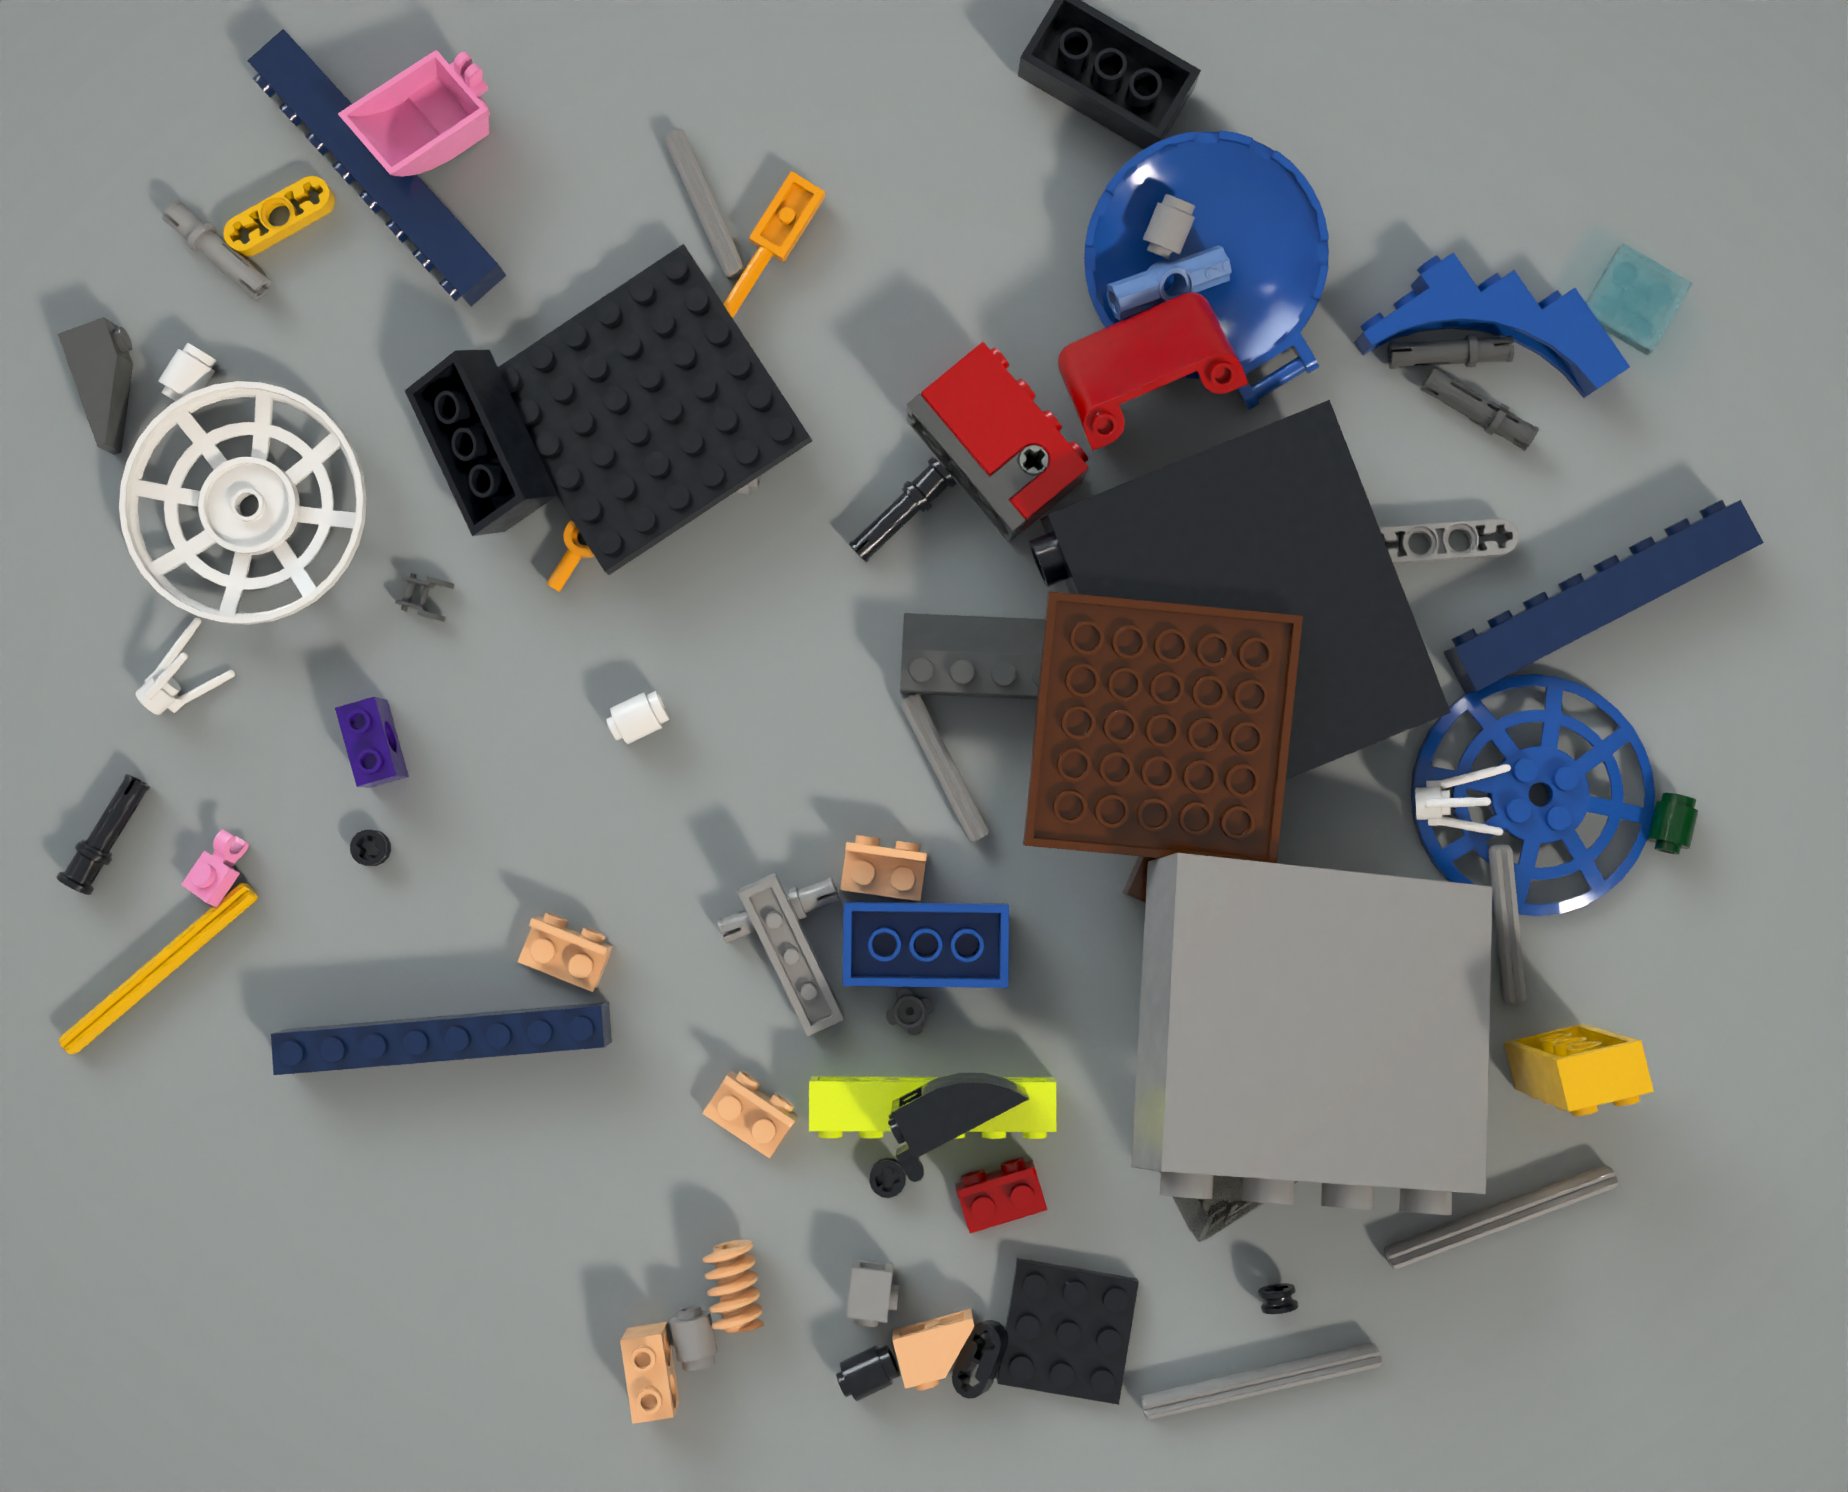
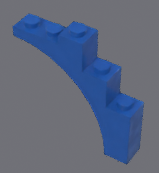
(1556, 328)

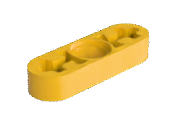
(300, 192)

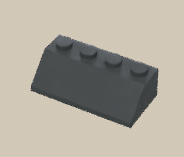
(971, 656)

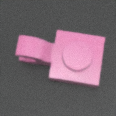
(214, 872)

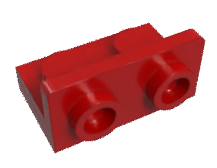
(1000, 1195)

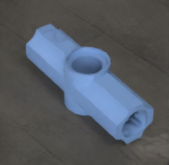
(1147, 290)

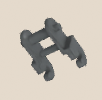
(429, 583)

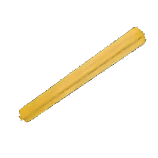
(157, 969)

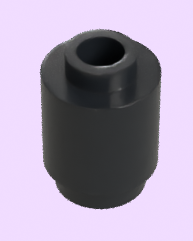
(867, 1372)

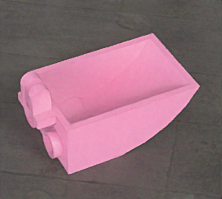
(422, 115)

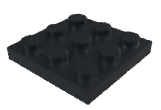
(1068, 1331)

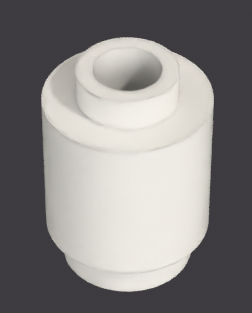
(187, 372)
(637, 717)

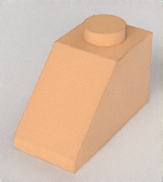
(931, 1347)

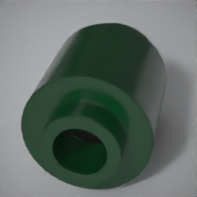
(1673, 823)

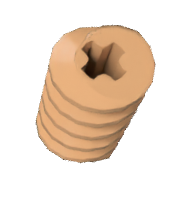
(734, 1287)

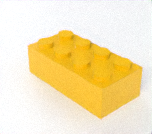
(1579, 1068)

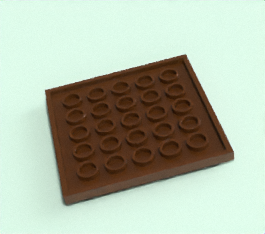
(1161, 728)

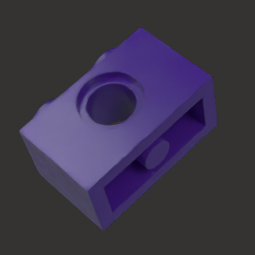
(371, 742)

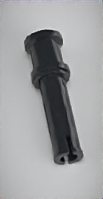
(916, 497)
(95, 851)

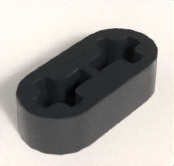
(988, 1361)

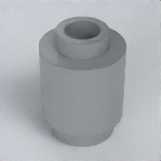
(1169, 226)
(693, 1338)

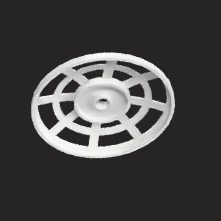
(222, 496)

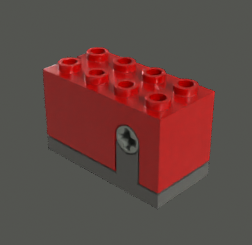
(987, 431)

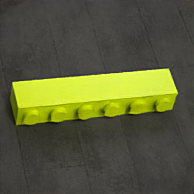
(866, 1102)

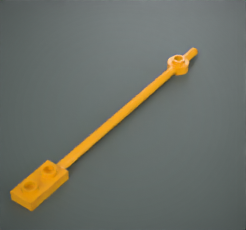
(774, 236)

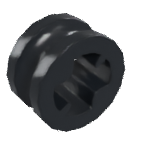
(358, 851)
(877, 1170)
(1278, 1298)

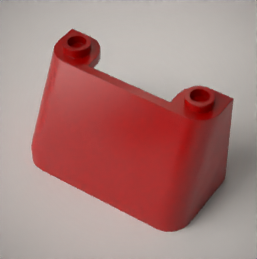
(1143, 356)

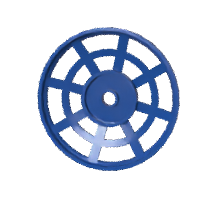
(1557, 772)

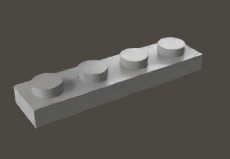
(791, 954)

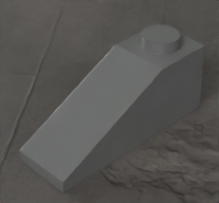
(103, 376)

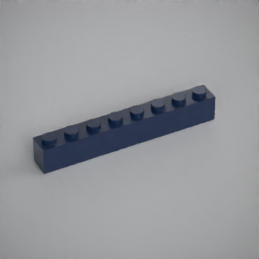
(406, 200)
(1602, 597)
(441, 1038)

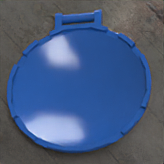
(1251, 207)

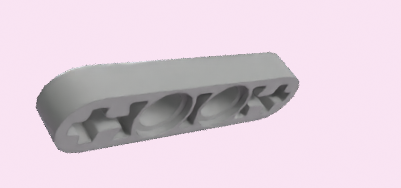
(1438, 540)

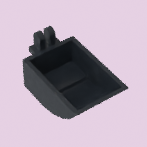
(945, 1111)

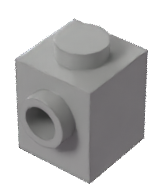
(871, 1292)

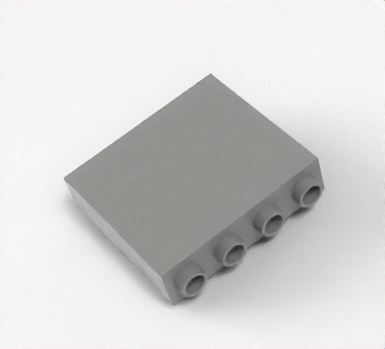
(1313, 1033)

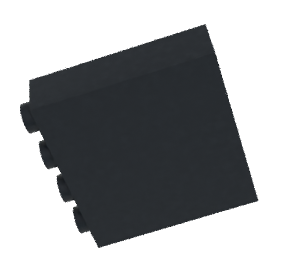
(1271, 530)

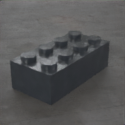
(1108, 72)
(480, 442)

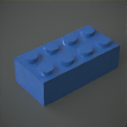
(926, 944)

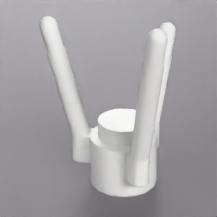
(161, 689)
(1434, 803)

